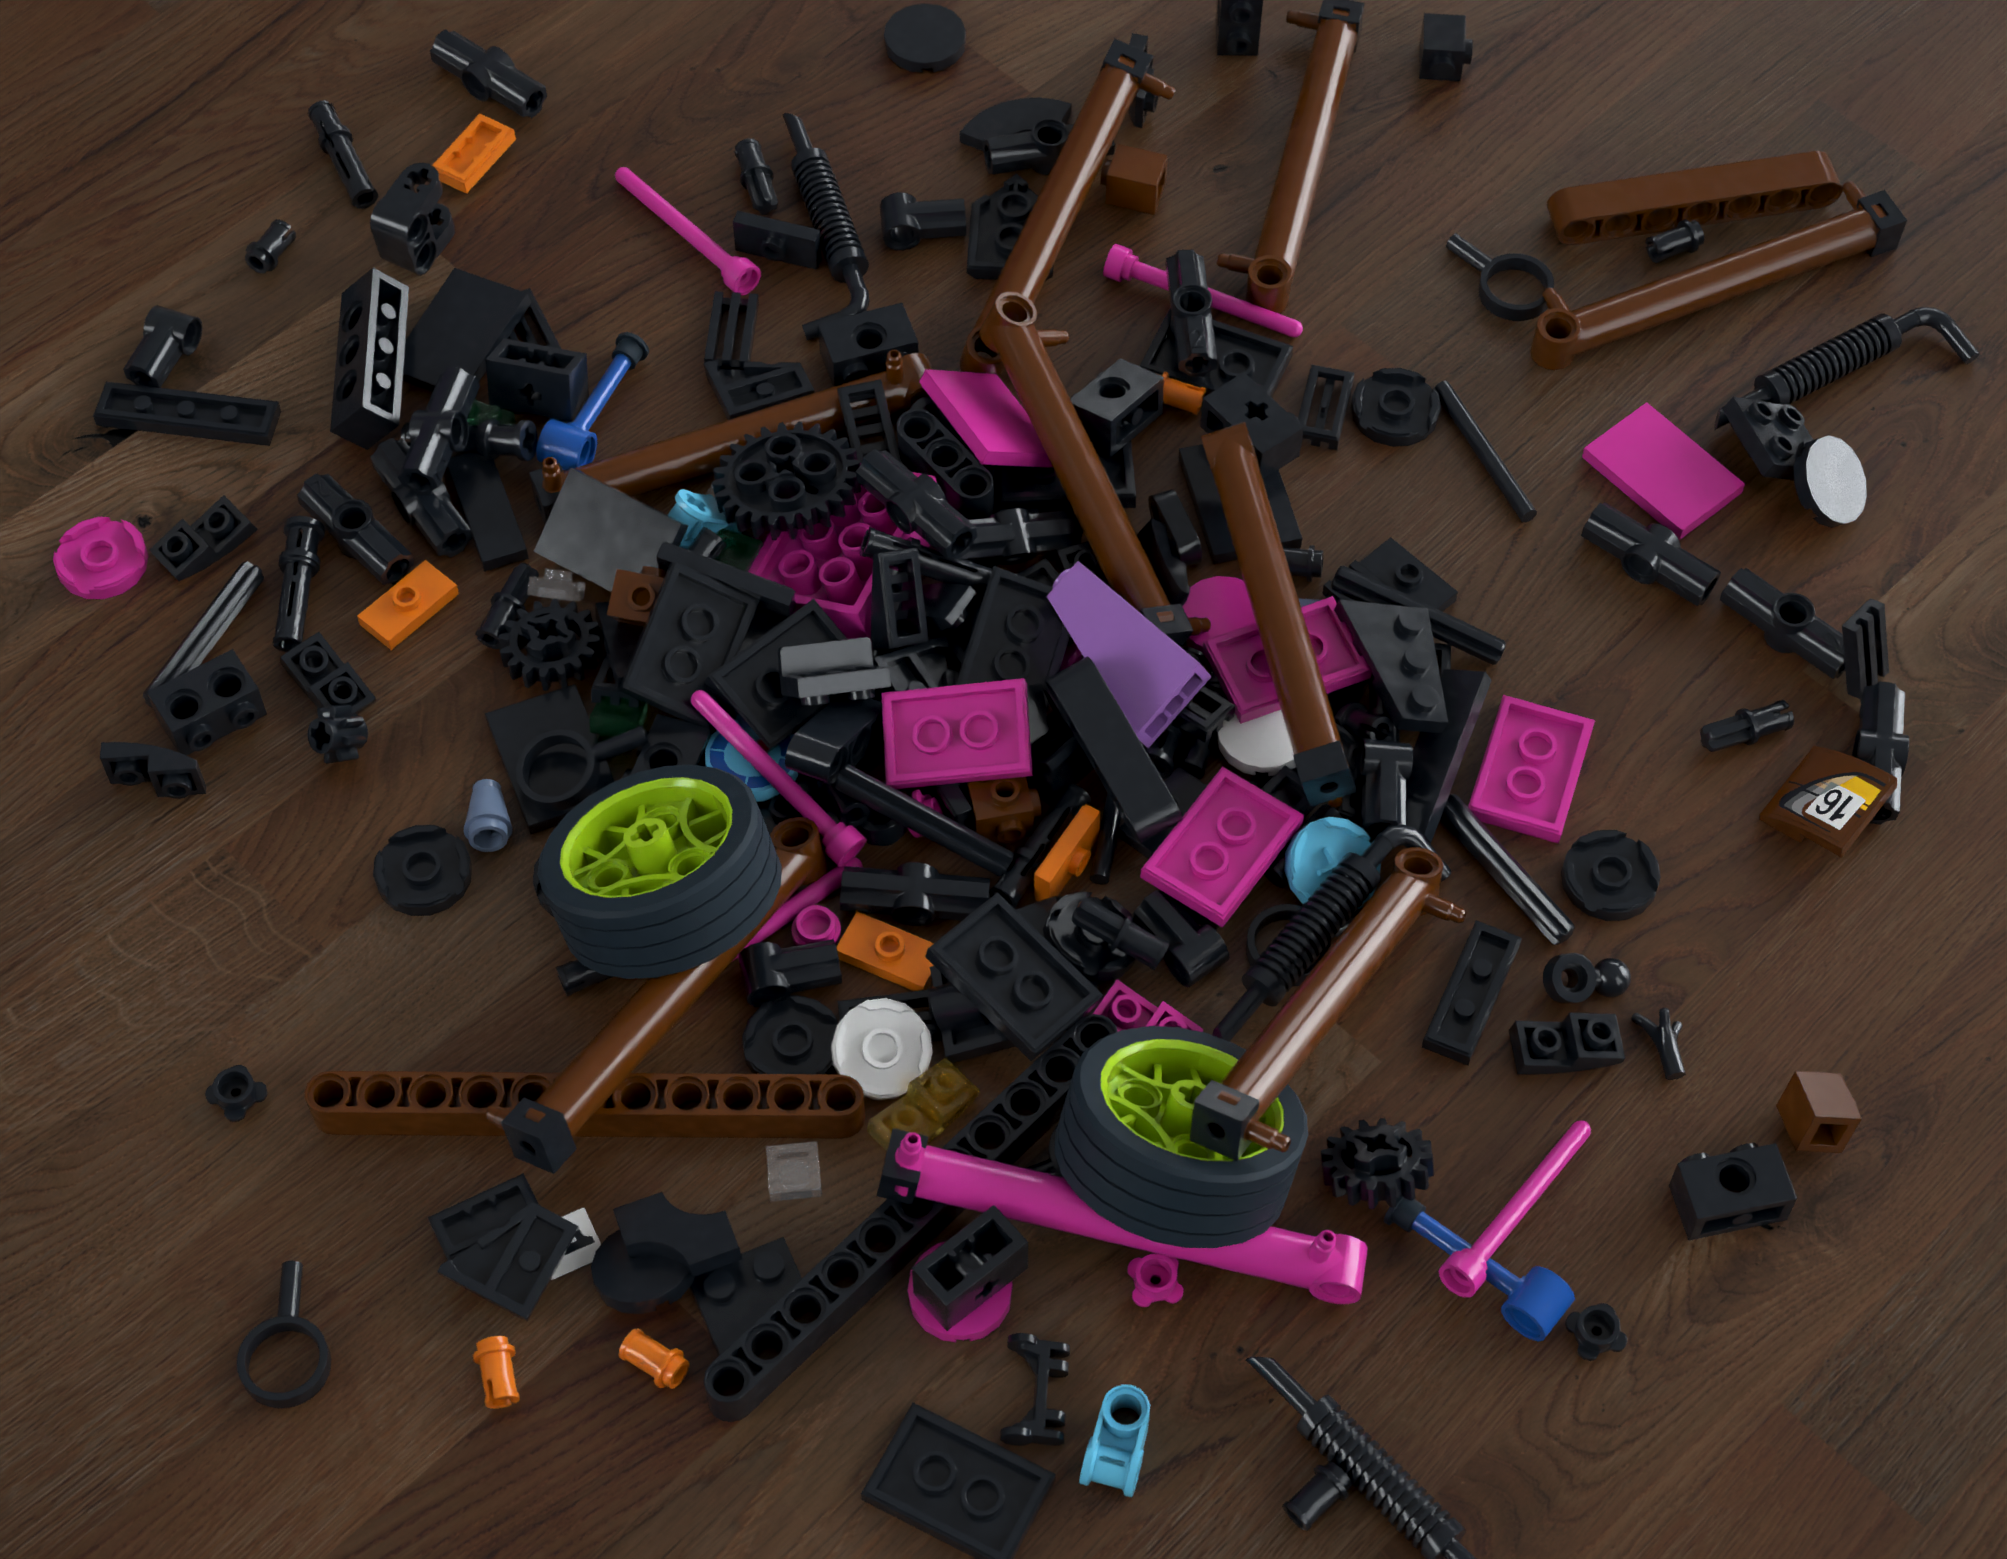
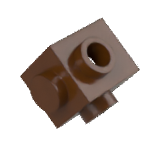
(1135, 179)
(634, 594)
(1003, 808)
(1818, 1112)

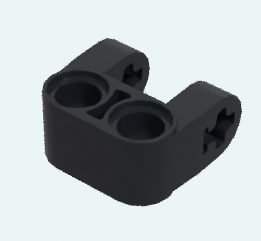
(404, 220)

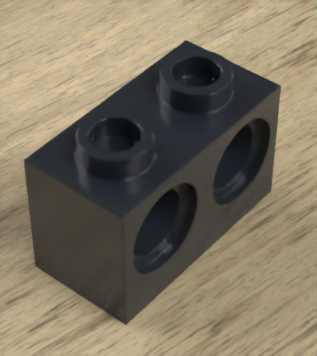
(205, 697)

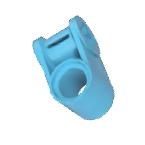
(698, 512)
(1117, 1449)

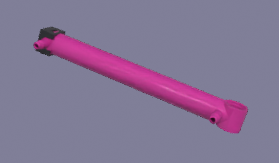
(1325, 1264)

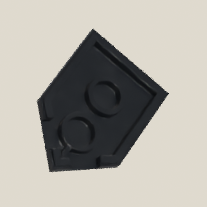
(996, 227)

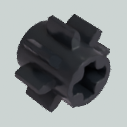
(337, 733)

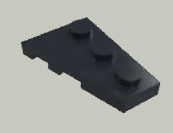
(1402, 659)

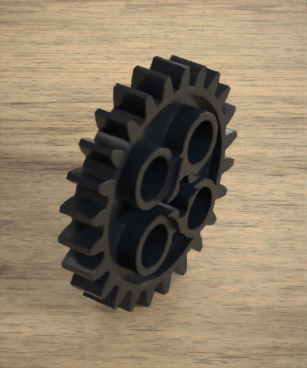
(786, 480)

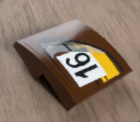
(1829, 799)

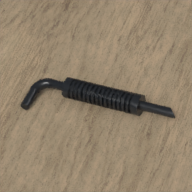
(830, 216)
(1848, 353)
(1316, 926)
(1369, 1467)

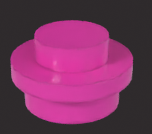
(815, 925)

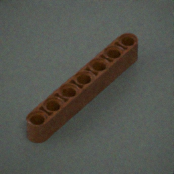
(1698, 194)

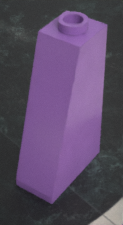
(1136, 659)

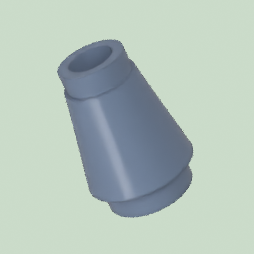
(487, 817)

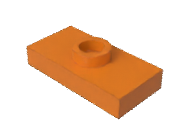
(473, 153)
(408, 605)
(1068, 855)
(886, 952)

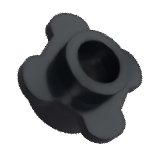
(231, 1080)
(1603, 1318)

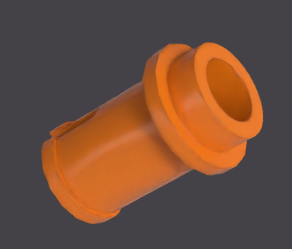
(1182, 394)
(655, 1359)
(497, 1371)

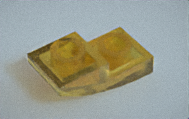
(929, 1105)

